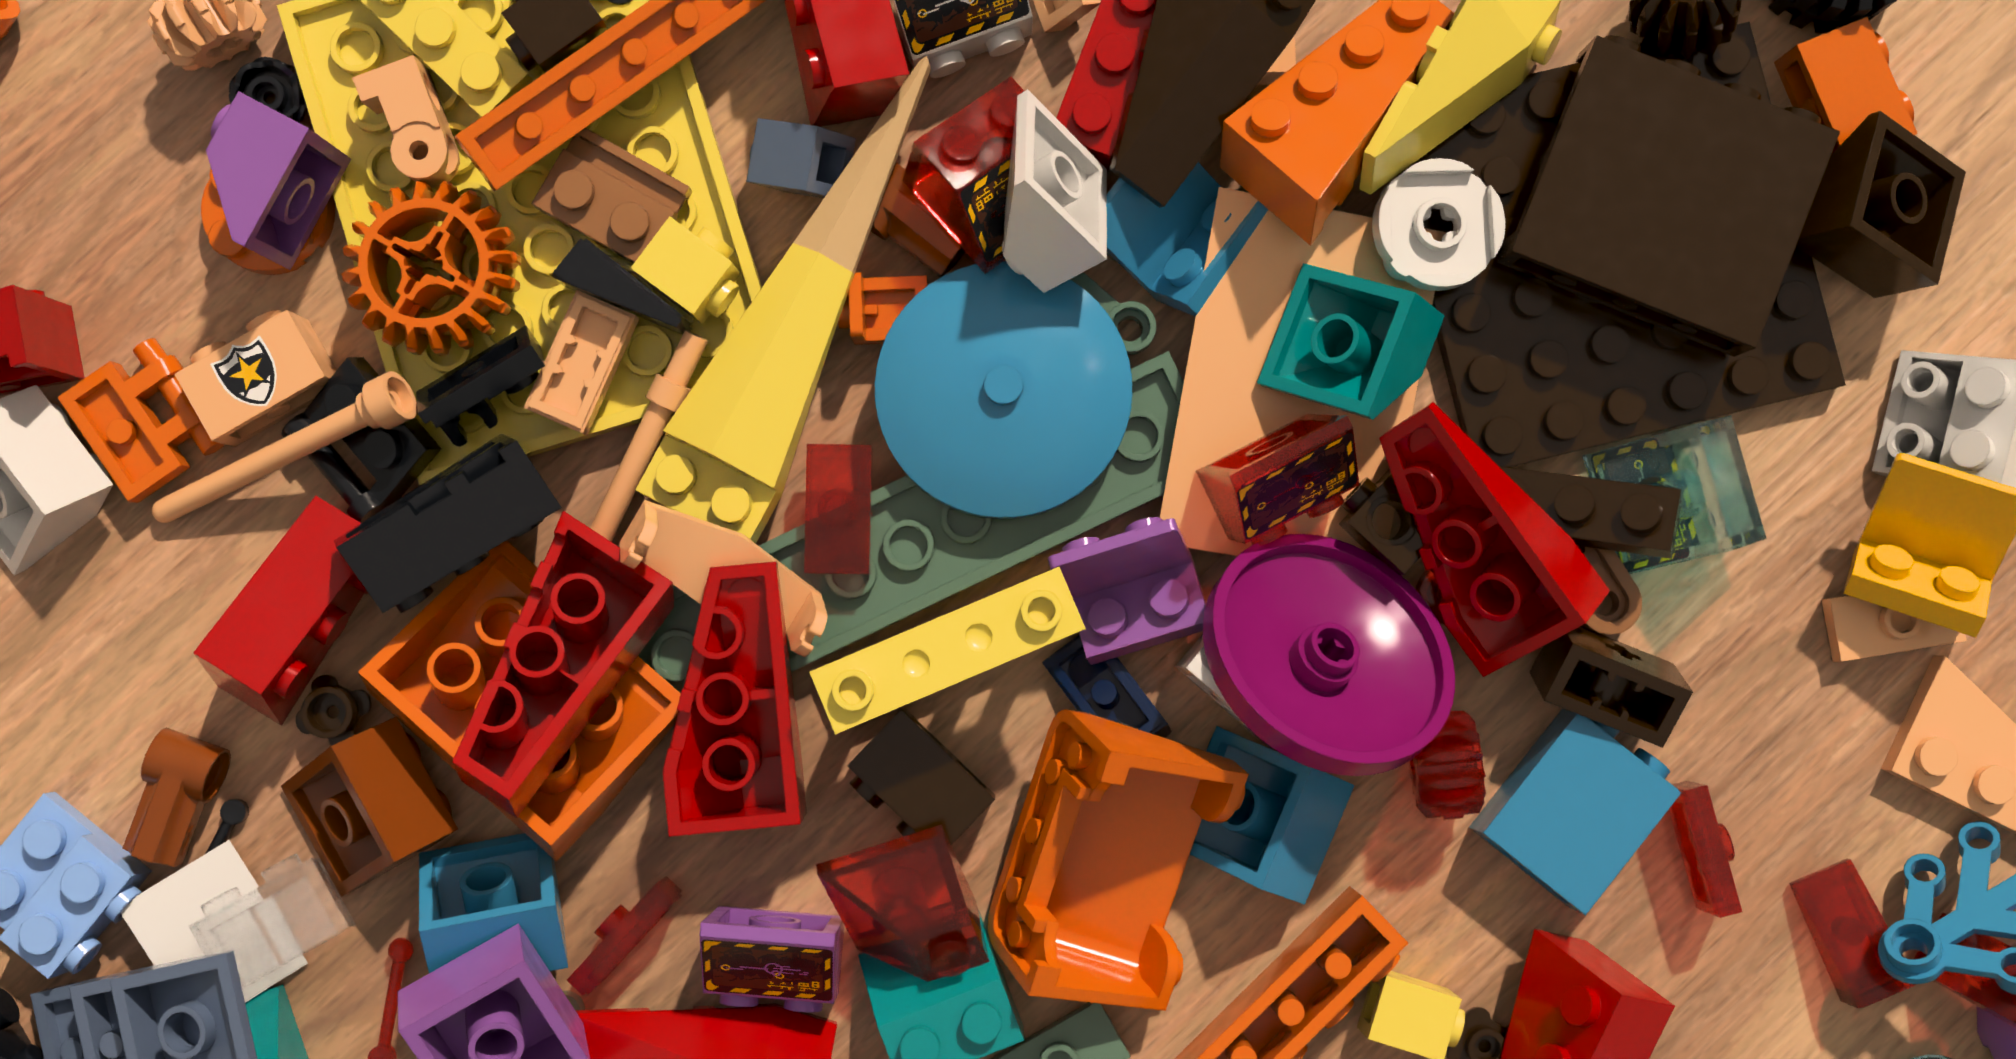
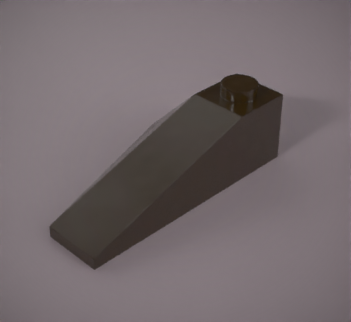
(1192, 76)

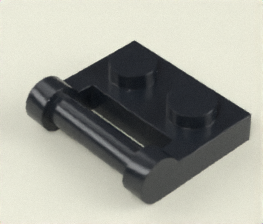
(390, 455)

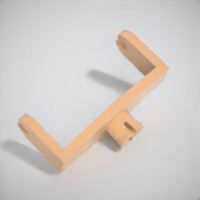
(687, 548)

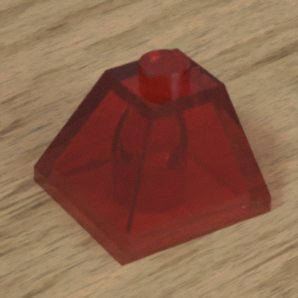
(908, 905)

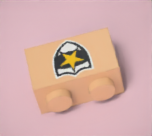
(256, 377)

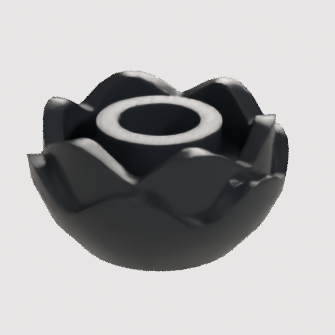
(268, 77)

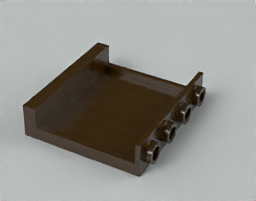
(1671, 196)

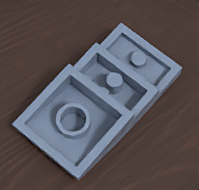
(149, 1013)

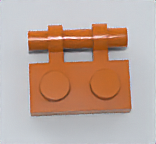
(124, 429)

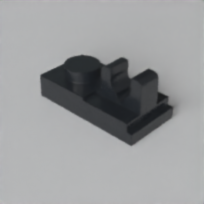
(470, 386)

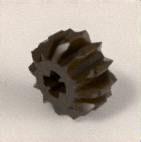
(1683, 24)

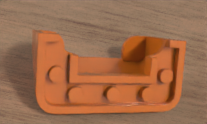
(1103, 861)

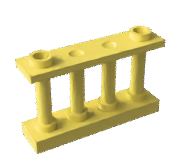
(947, 650)

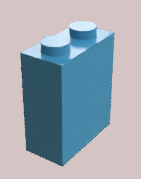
(1576, 809)

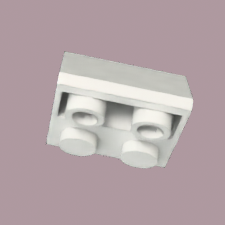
(1952, 414)

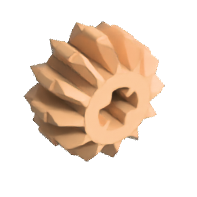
(205, 30)

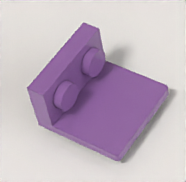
(1132, 588)

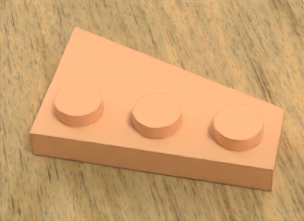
(1958, 746)

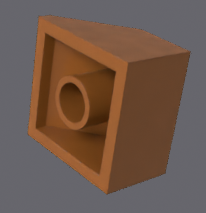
(369, 805)

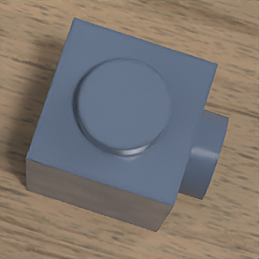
(798, 157)

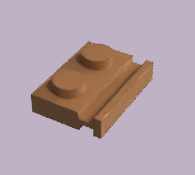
(609, 195)

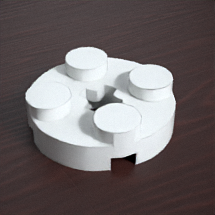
(1462, 197)

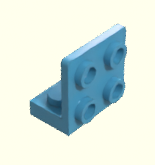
(1170, 243)

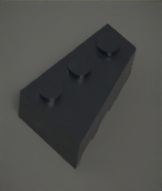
(447, 524)

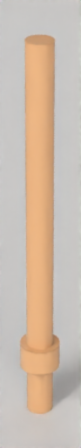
(665, 397)

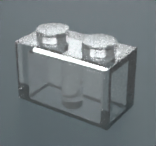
(275, 921)

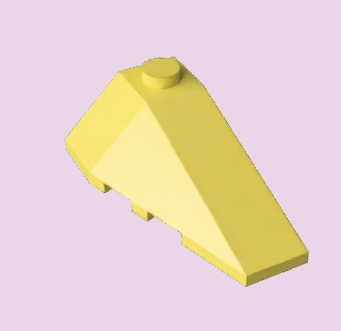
(1460, 77)

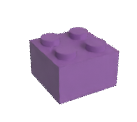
(491, 1006)

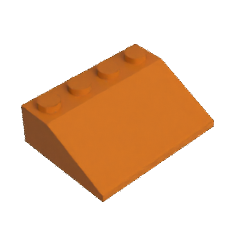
(449, 652)

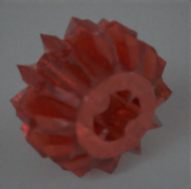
(1450, 771)

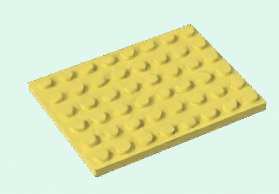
(659, 123)

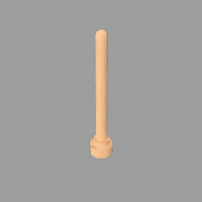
(382, 403)

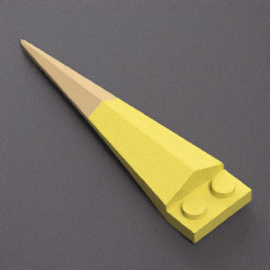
(744, 416)

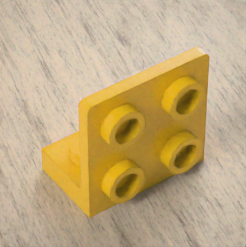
(1934, 544)

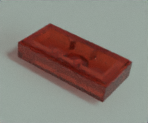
(838, 509)
(1705, 850)
(622, 933)

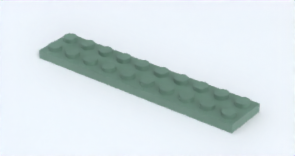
(933, 551)

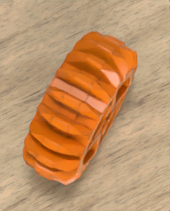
(422, 290)

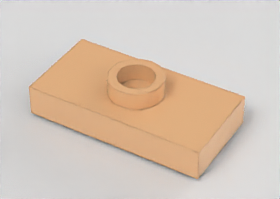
(581, 362)
(1869, 630)

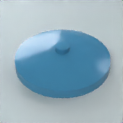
(1003, 392)

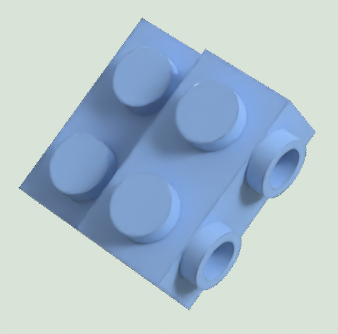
(62, 886)

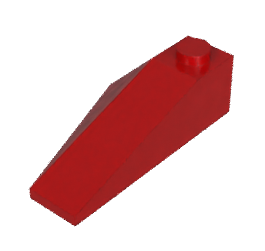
(1496, 555)
(736, 722)
(708, 1033)

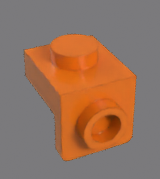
(875, 305)

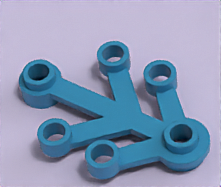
(1976, 912)

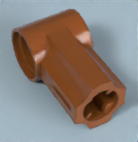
(914, 228)
(180, 779)

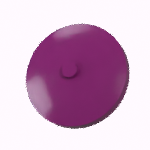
(1328, 655)

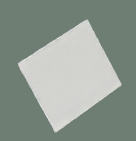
(165, 911)

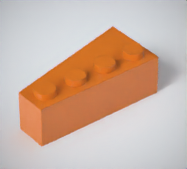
(1308, 130)

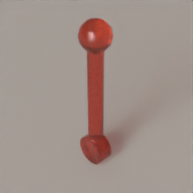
(399, 951)

